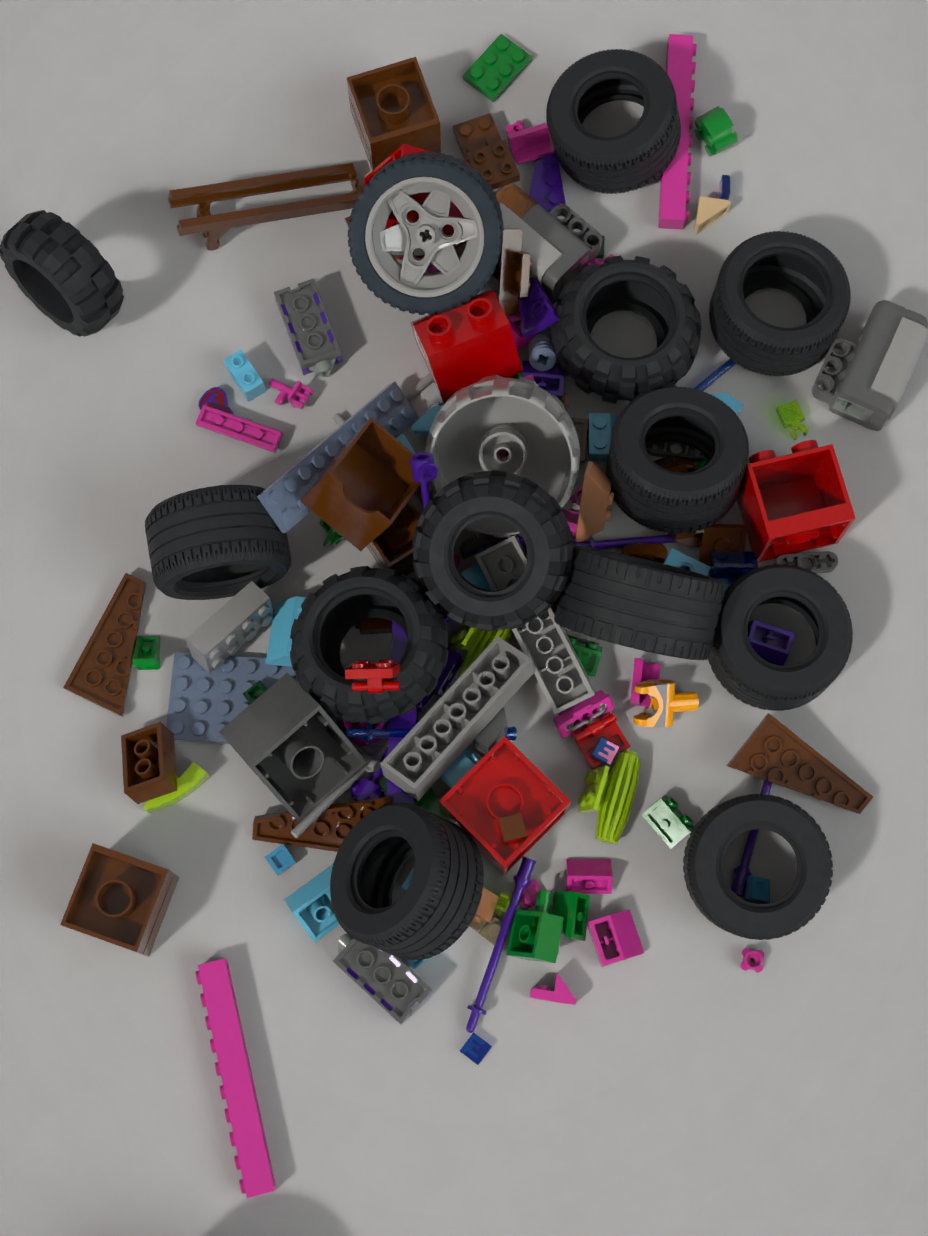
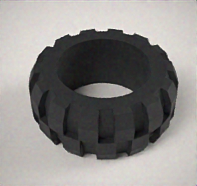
(61, 273)

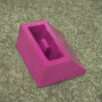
(615, 938)

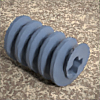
(541, 351)

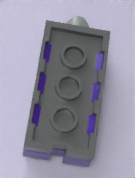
(309, 328)
(381, 977)

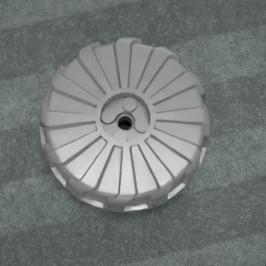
(510, 417)

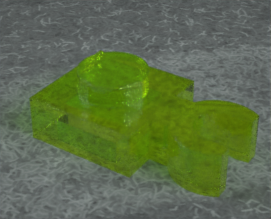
(792, 416)
(502, 903)

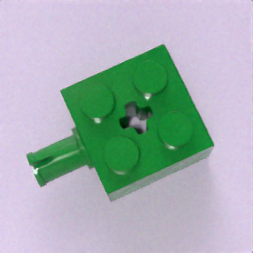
(536, 932)

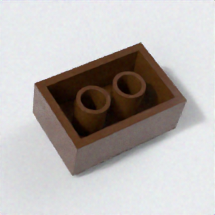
(148, 763)

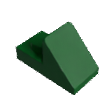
(147, 653)

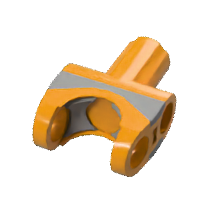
(663, 703)

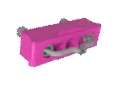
(583, 713)

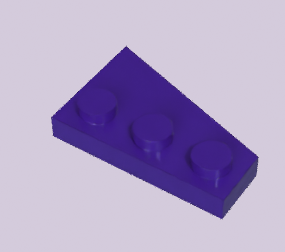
(547, 183)
(536, 310)

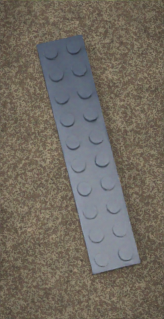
(284, 495)

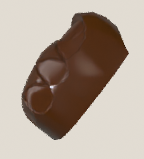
(647, 551)

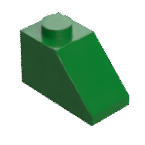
(574, 909)

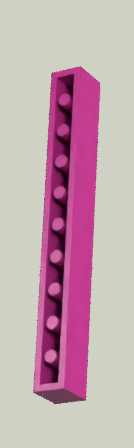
(675, 177)
(236, 1077)

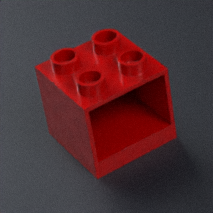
(794, 501)
(501, 787)

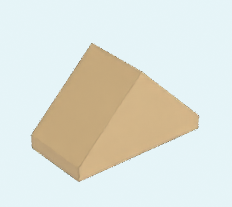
(709, 211)

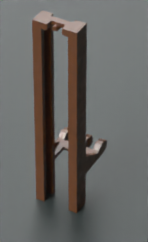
(217, 225)

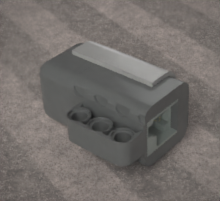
(876, 369)

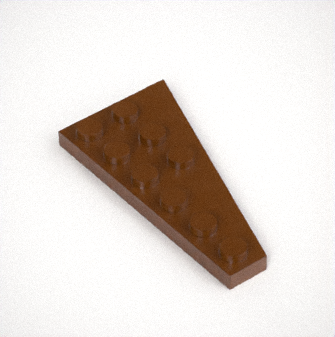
(106, 661)
(788, 761)
(324, 833)

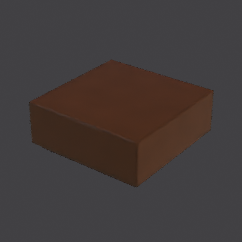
(512, 827)

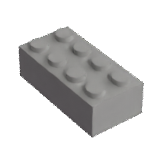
(230, 627)

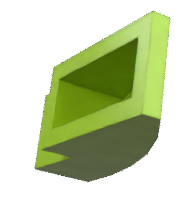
(186, 784)

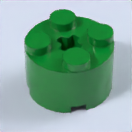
(715, 130)

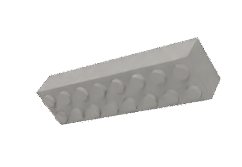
(541, 639)
(457, 718)

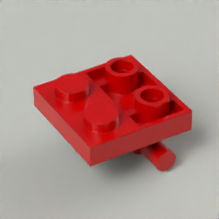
(374, 674)
(589, 736)

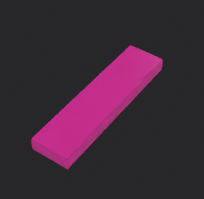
(239, 428)

